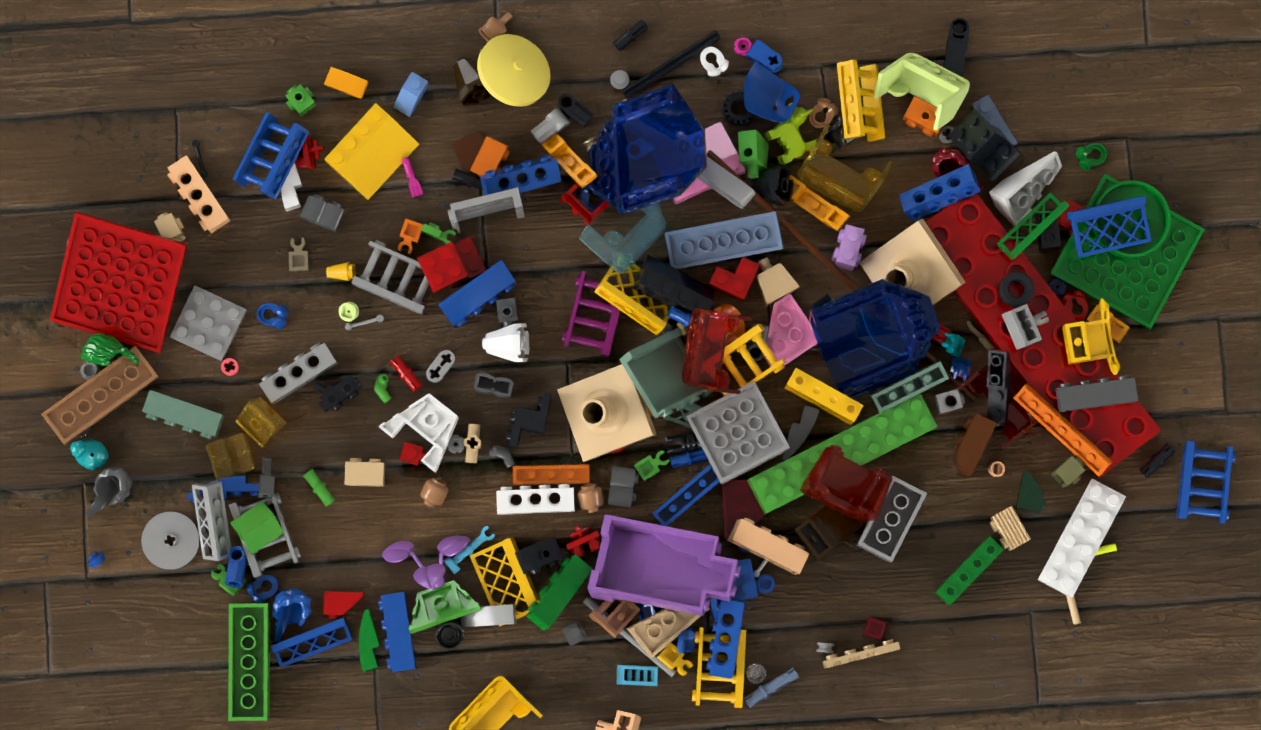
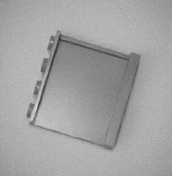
(485, 205)

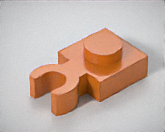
(410, 233)

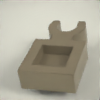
(298, 259)

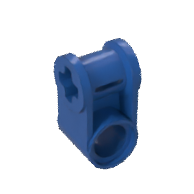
(763, 55)

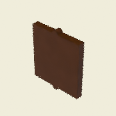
(468, 149)

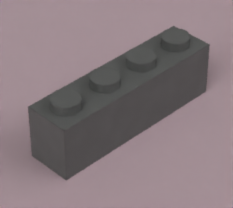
(1095, 395)

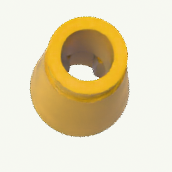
(341, 271)

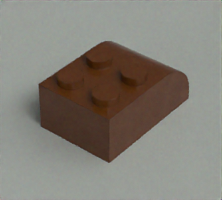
(972, 443)

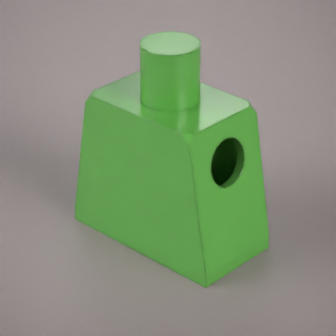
(753, 152)

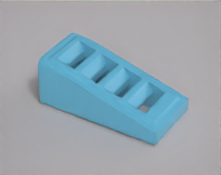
(620, 675)

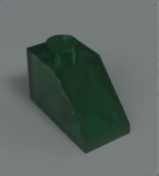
(1030, 495)

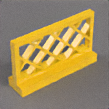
(618, 298)
(524, 580)

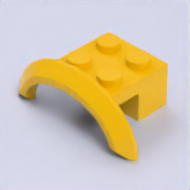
(1091, 340)

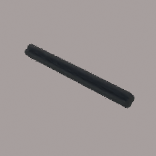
(671, 64)

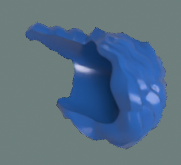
(288, 608)

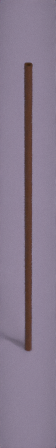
(827, 262)

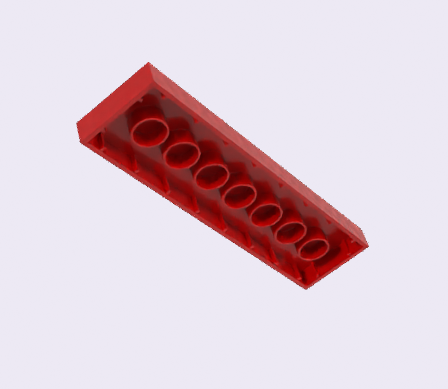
(970, 239)

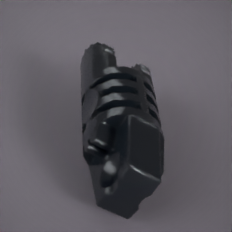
(688, 443)

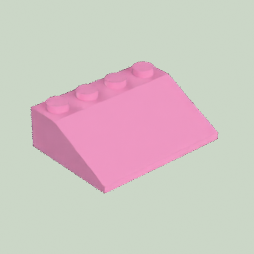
(719, 143)

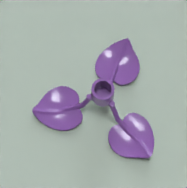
(432, 575)

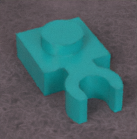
(954, 344)

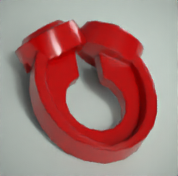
(1079, 297)

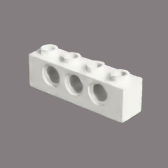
(565, 504)

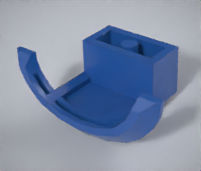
(745, 585)

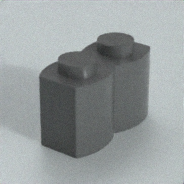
(322, 213)
(499, 386)
(622, 486)

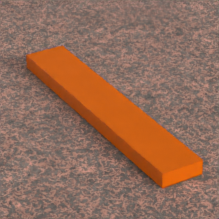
(1062, 430)

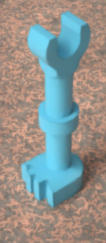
(468, 550)

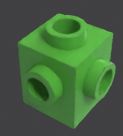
(301, 106)

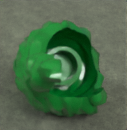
(102, 348)

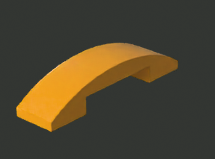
(569, 161)
(817, 206)

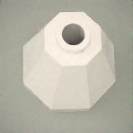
(508, 343)

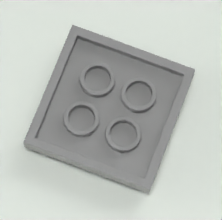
(208, 323)

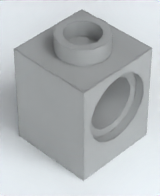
(941, 405)

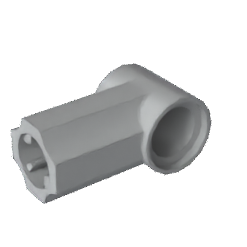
(554, 122)

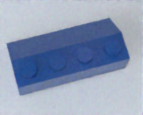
(477, 294)

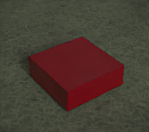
(874, 628)

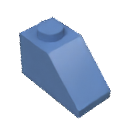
(411, 94)

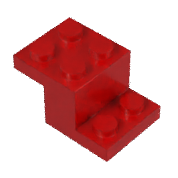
(451, 264)

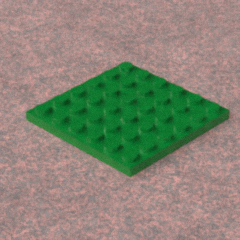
(1129, 284)

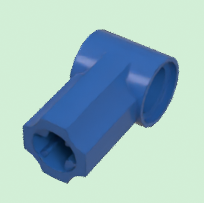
(236, 568)

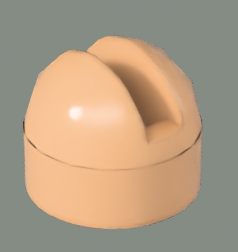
(999, 470)

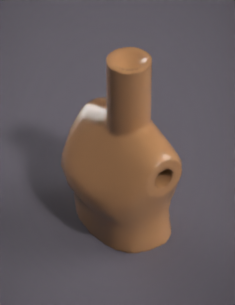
(495, 27)

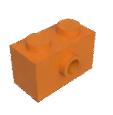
(921, 115)
(490, 156)

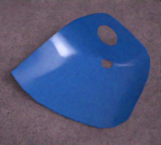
(766, 90)

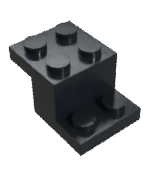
(984, 144)
(529, 420)

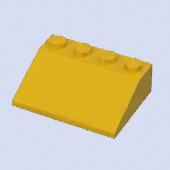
(371, 151)

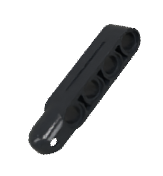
(956, 46)

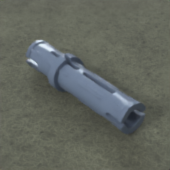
(771, 687)

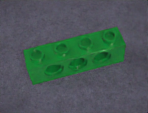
(969, 570)

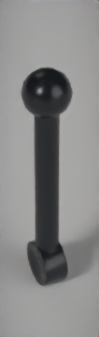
(196, 144)

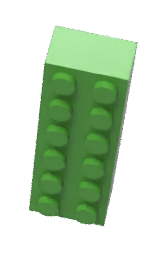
(249, 662)

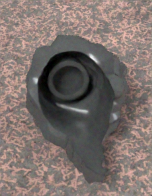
(110, 488)

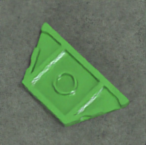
(440, 606)

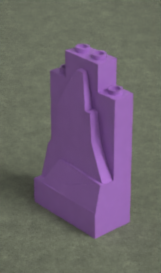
(661, 566)

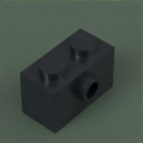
(539, 555)

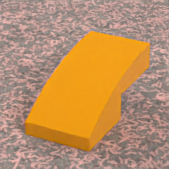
(346, 83)
(1117, 327)

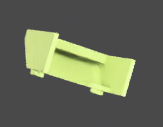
(926, 81)

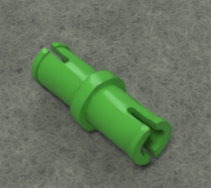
(319, 487)

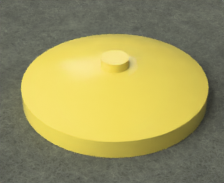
(513, 70)

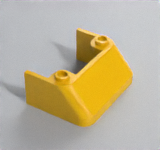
(494, 707)

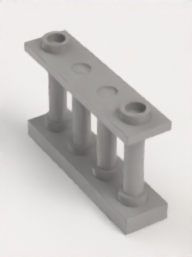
(380, 289)
(256, 565)

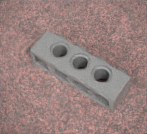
(275, 393)

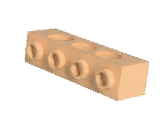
(218, 216)

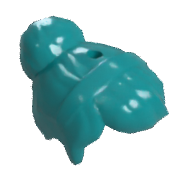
(83, 448)

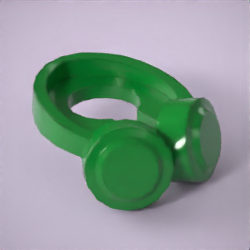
(1086, 163)

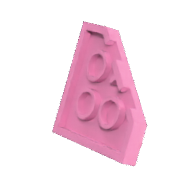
(789, 331)

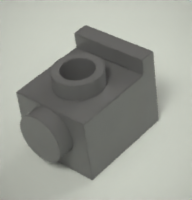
(574, 633)

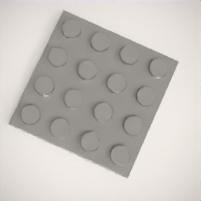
(738, 432)

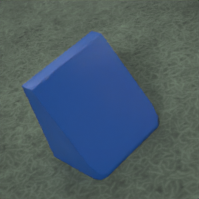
(647, 611)

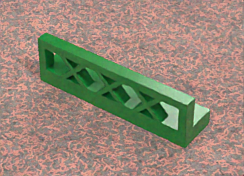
(1032, 235)

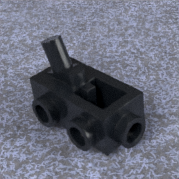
(334, 395)

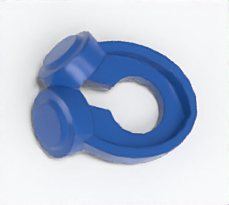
(583, 193)
(278, 322)
(254, 586)
(685, 641)

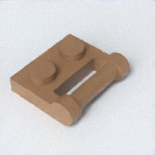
(617, 619)

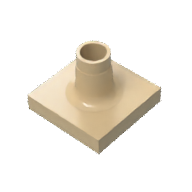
(919, 258)
(624, 413)

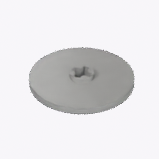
(183, 548)

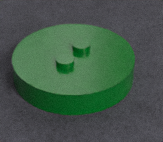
(1157, 216)

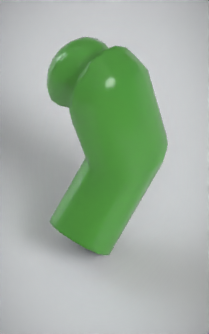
(380, 387)

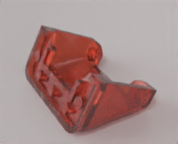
(847, 485)

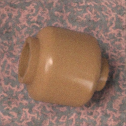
(434, 492)
(590, 497)

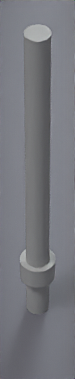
(625, 633)

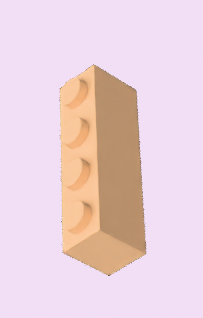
(768, 546)

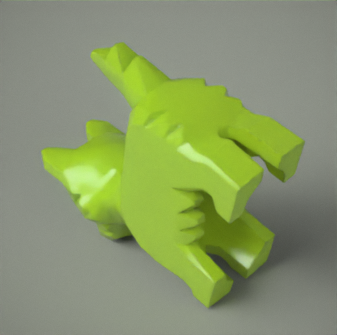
(790, 137)

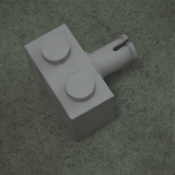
(1024, 326)

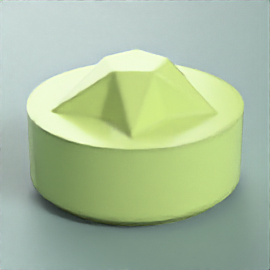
(348, 311)

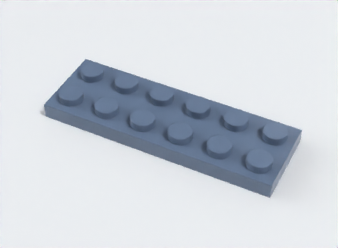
(724, 240)

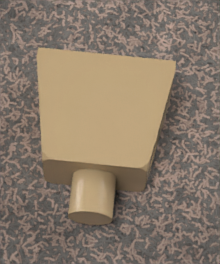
(774, 281)

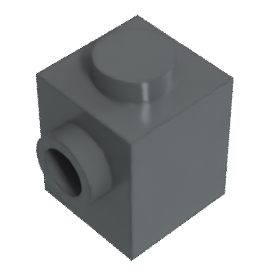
(507, 311)

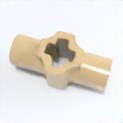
(473, 433)

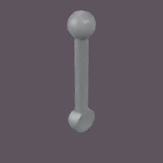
(379, 318)

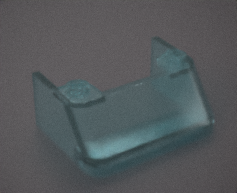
(625, 251)

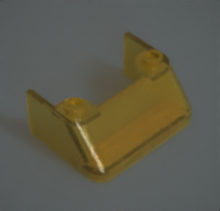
(838, 180)

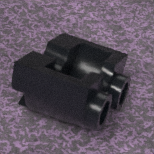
(836, 137)

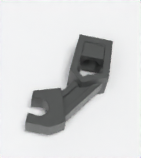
(266, 480)

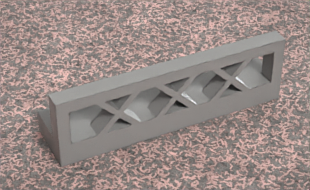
(214, 521)

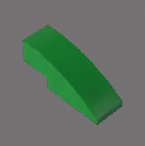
(368, 642)

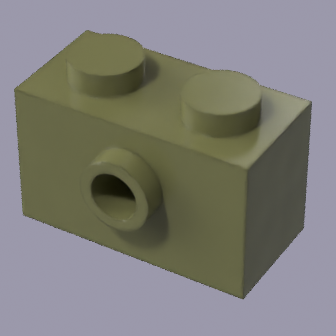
(1068, 471)

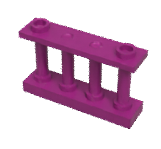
(608, 326)

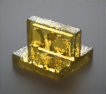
(260, 421)

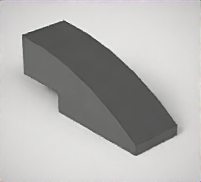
(800, 431)

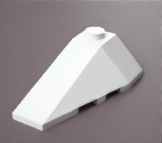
(1019, 191)

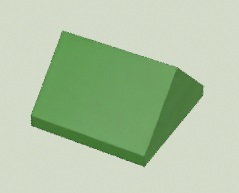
(257, 527)

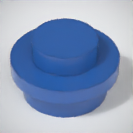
(96, 559)
(765, 583)

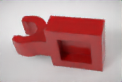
(412, 454)

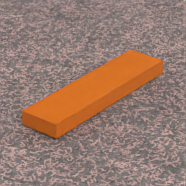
(551, 474)

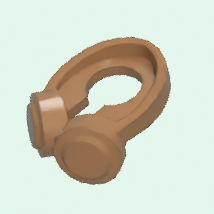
(821, 104)

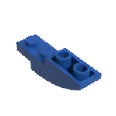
(235, 485)

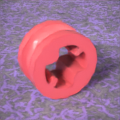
(231, 372)

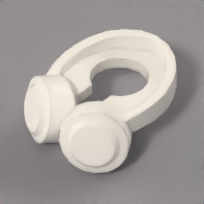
(711, 70)

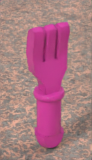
(414, 184)

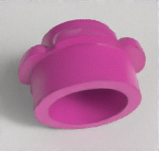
(742, 41)

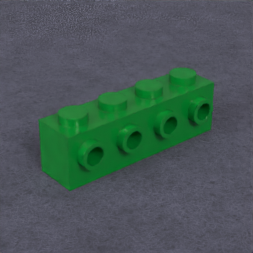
(559, 592)

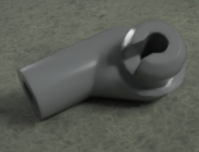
(504, 453)

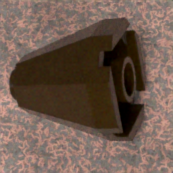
(468, 82)

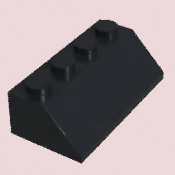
(672, 286)

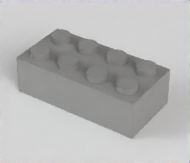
(896, 516)

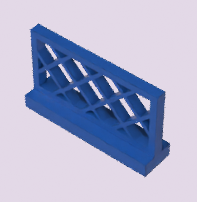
(1105, 210)

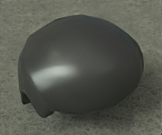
(449, 635)

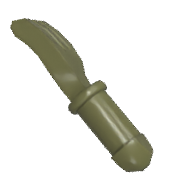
(987, 344)

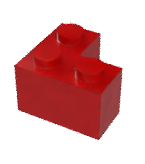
(735, 284)

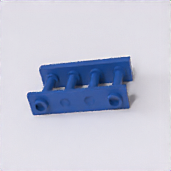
(281, 167)
(1187, 489)

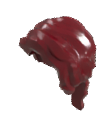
(949, 160)

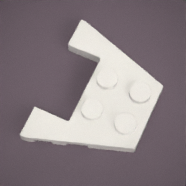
(431, 421)

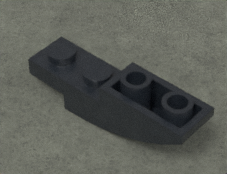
(1000, 386)

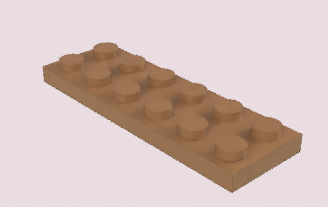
(99, 396)

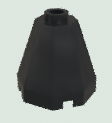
(774, 184)

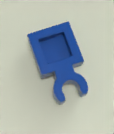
(960, 367)

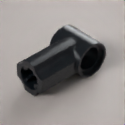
(576, 110)

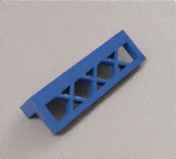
(305, 637)

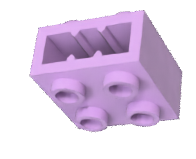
(847, 254)

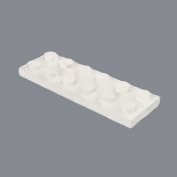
(1081, 538)

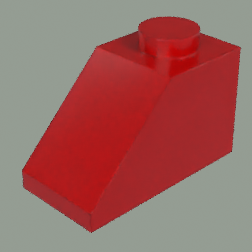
(340, 603)

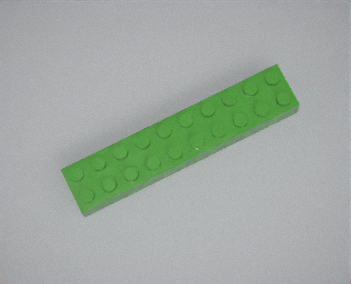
(858, 443)

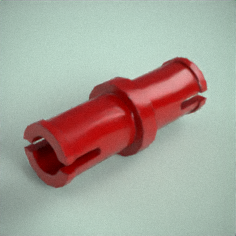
(406, 374)

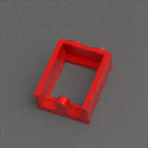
(578, 208)

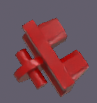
(310, 151)
(592, 539)

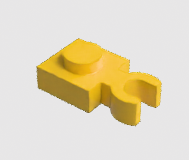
(672, 658)

